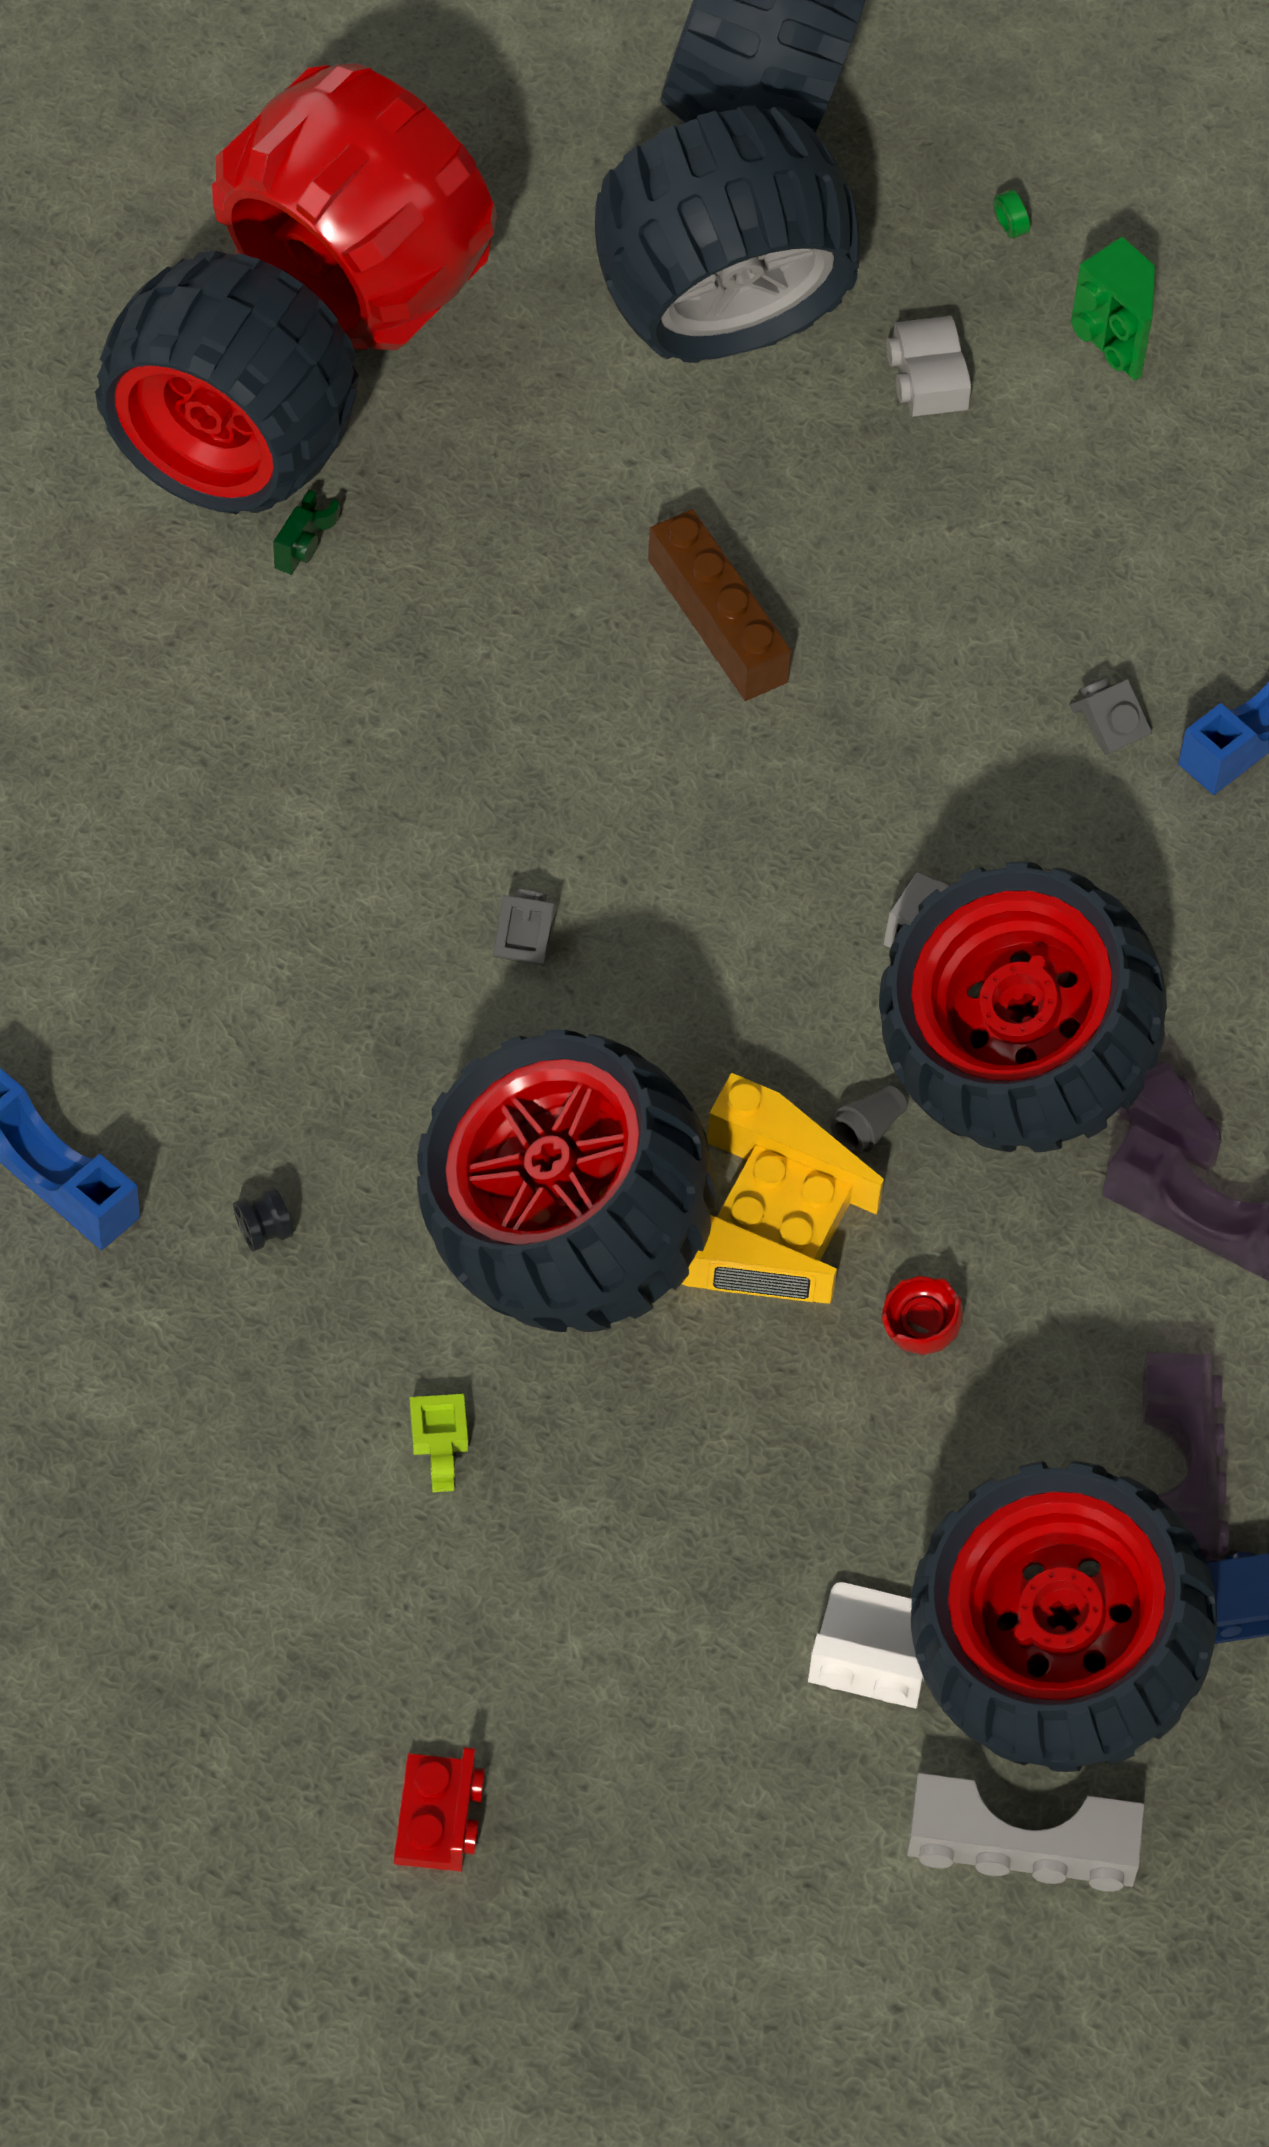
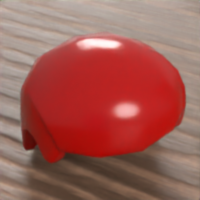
(928, 1304)

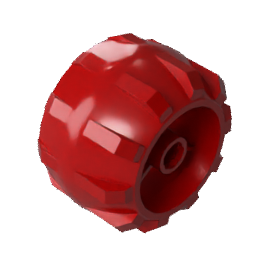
(357, 201)

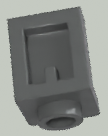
(524, 927)

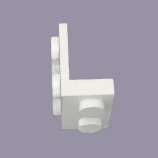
(867, 1646)

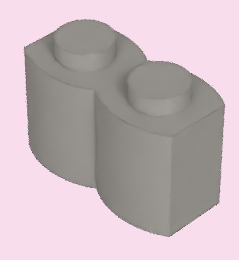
(930, 366)

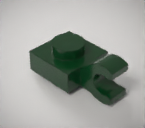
(297, 538)

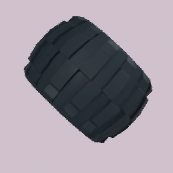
(227, 382)

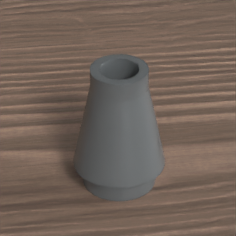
(866, 1120)

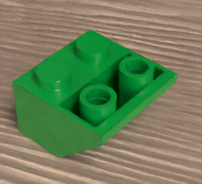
(1116, 305)

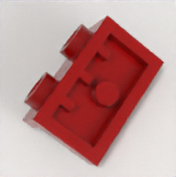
(435, 1811)

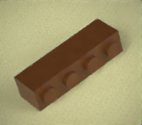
(719, 605)

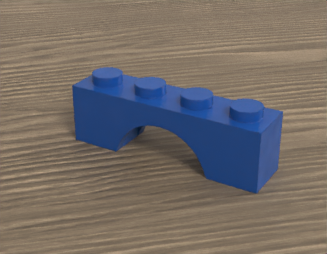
(1227, 742)
(79, 1188)

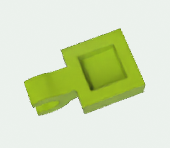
(439, 1430)

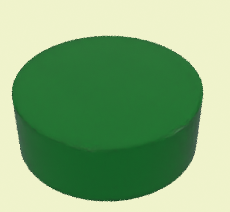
(1011, 214)

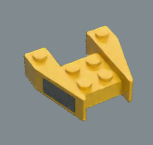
(783, 1200)

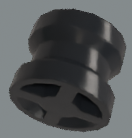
(263, 1219)

